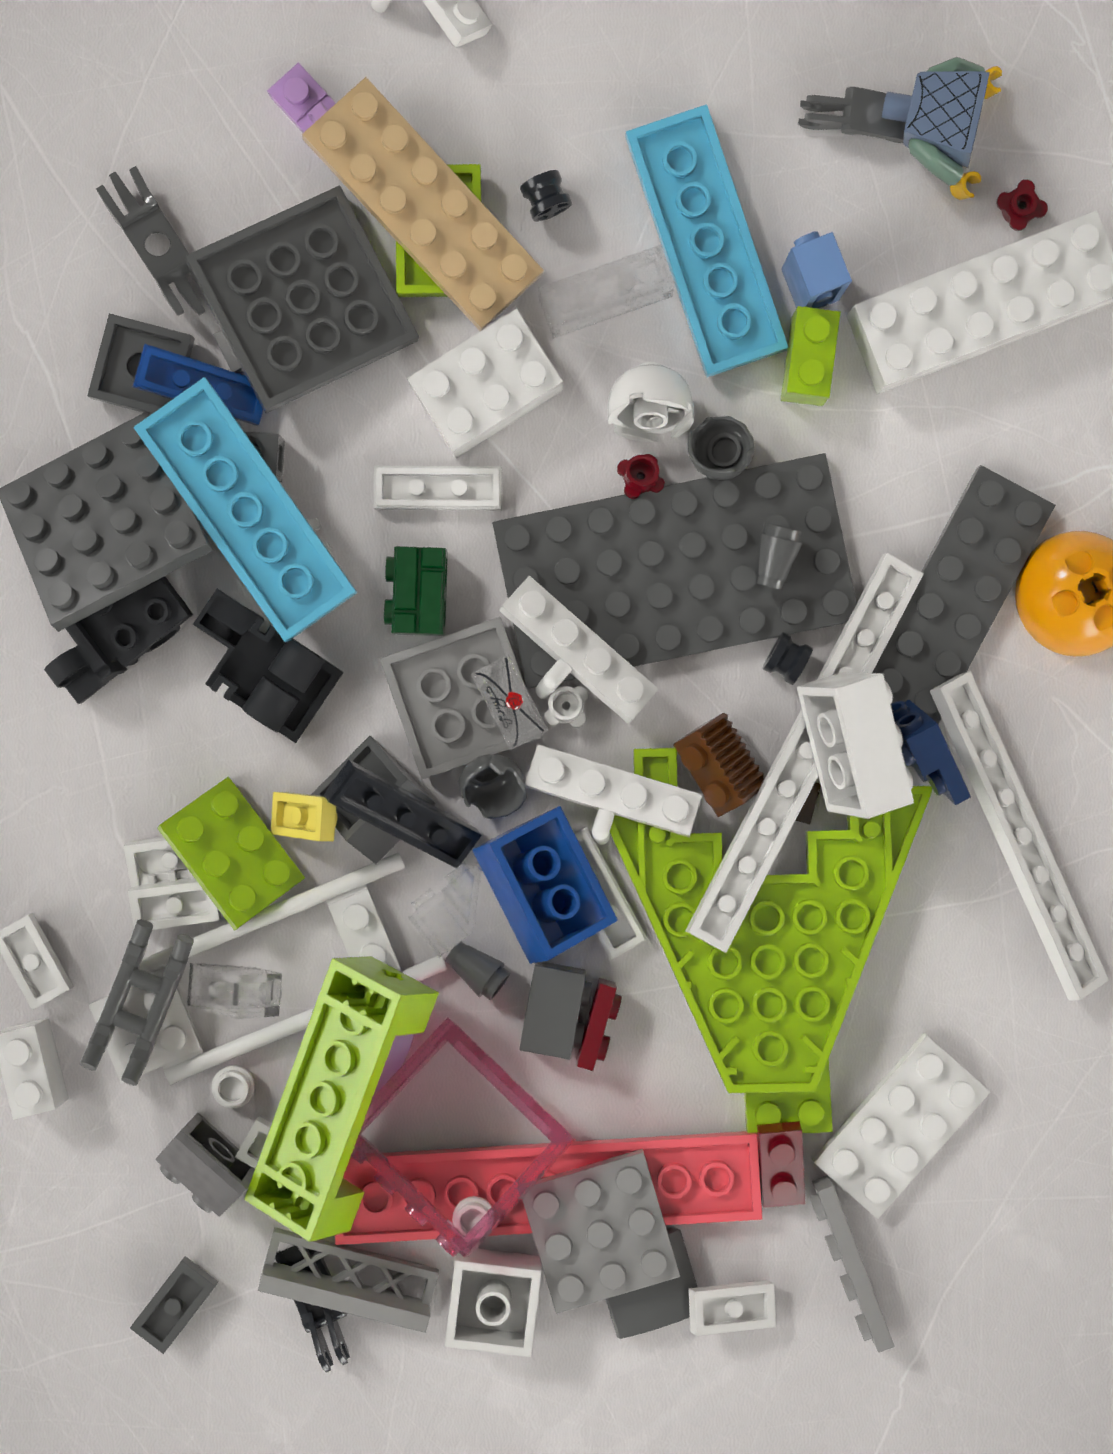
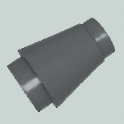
(777, 554)
(478, 970)

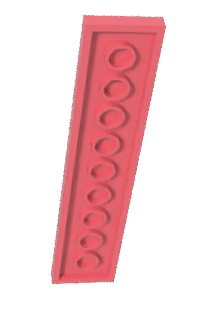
(692, 1174)

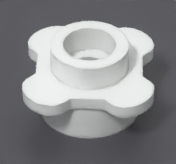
(574, 715)

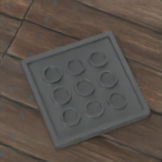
(302, 298)
(100, 524)

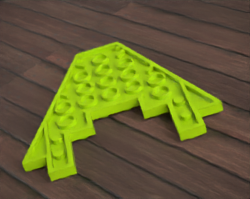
(798, 955)

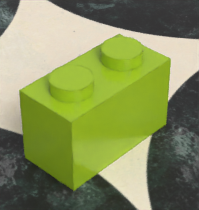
(810, 356)

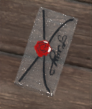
(509, 702)

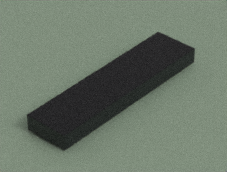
(402, 814)

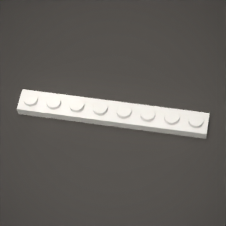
(1019, 836)

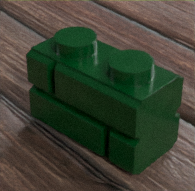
(418, 591)

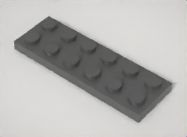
(962, 587)

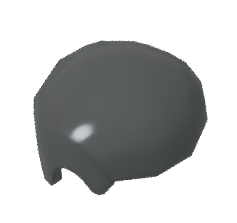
(721, 447)
(493, 785)

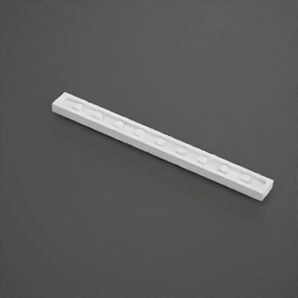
(795, 768)

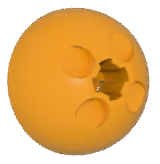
(1056, 589)

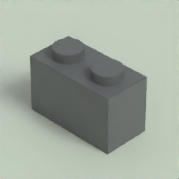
(554, 1009)

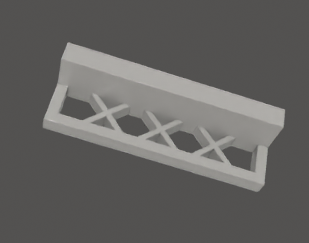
(344, 1295)

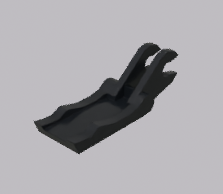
(315, 1317)

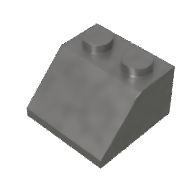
(206, 1166)

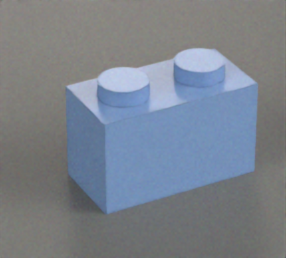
(816, 271)

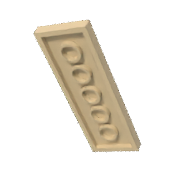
(422, 203)

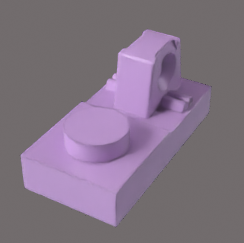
(300, 97)

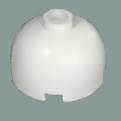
(650, 402)

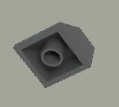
(360, 834)

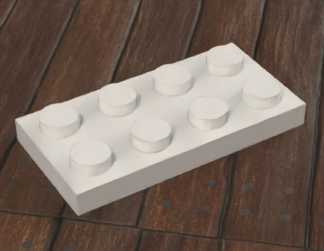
(900, 1125)

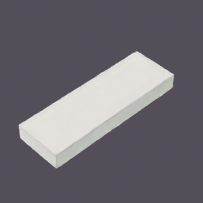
(438, 488)
(627, 931)

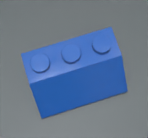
(545, 885)

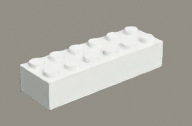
(984, 302)

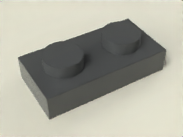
(174, 1305)

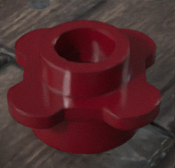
(1018, 217)
(643, 464)

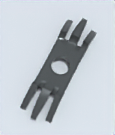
(138, 226)

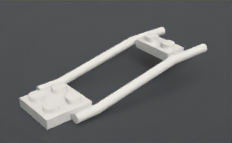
(178, 1044)

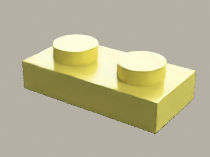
(303, 816)

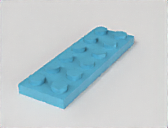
(706, 241)
(245, 509)

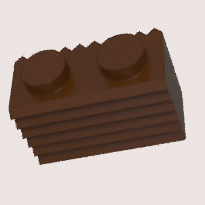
(720, 764)

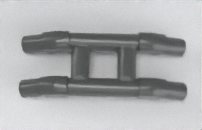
(114, 1015)

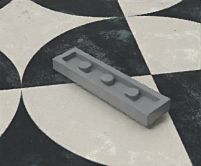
(856, 1281)

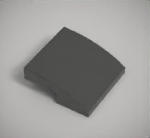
(656, 1304)

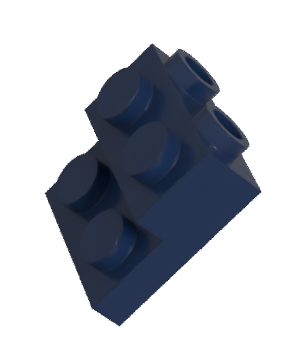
(928, 752)

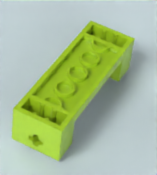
(330, 1094)

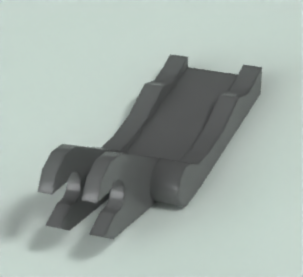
(861, 114)

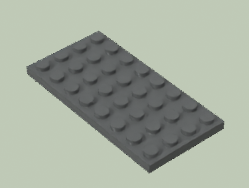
(683, 564)

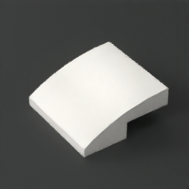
(164, 887)

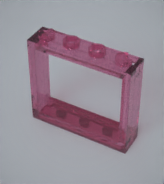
(419, 1206)

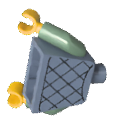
(944, 118)

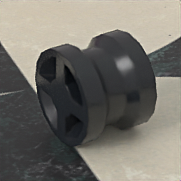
(545, 195)
(787, 658)

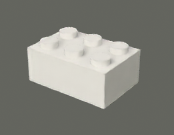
(486, 383)
(856, 744)

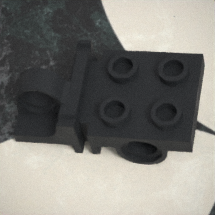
(117, 638)
(266, 677)

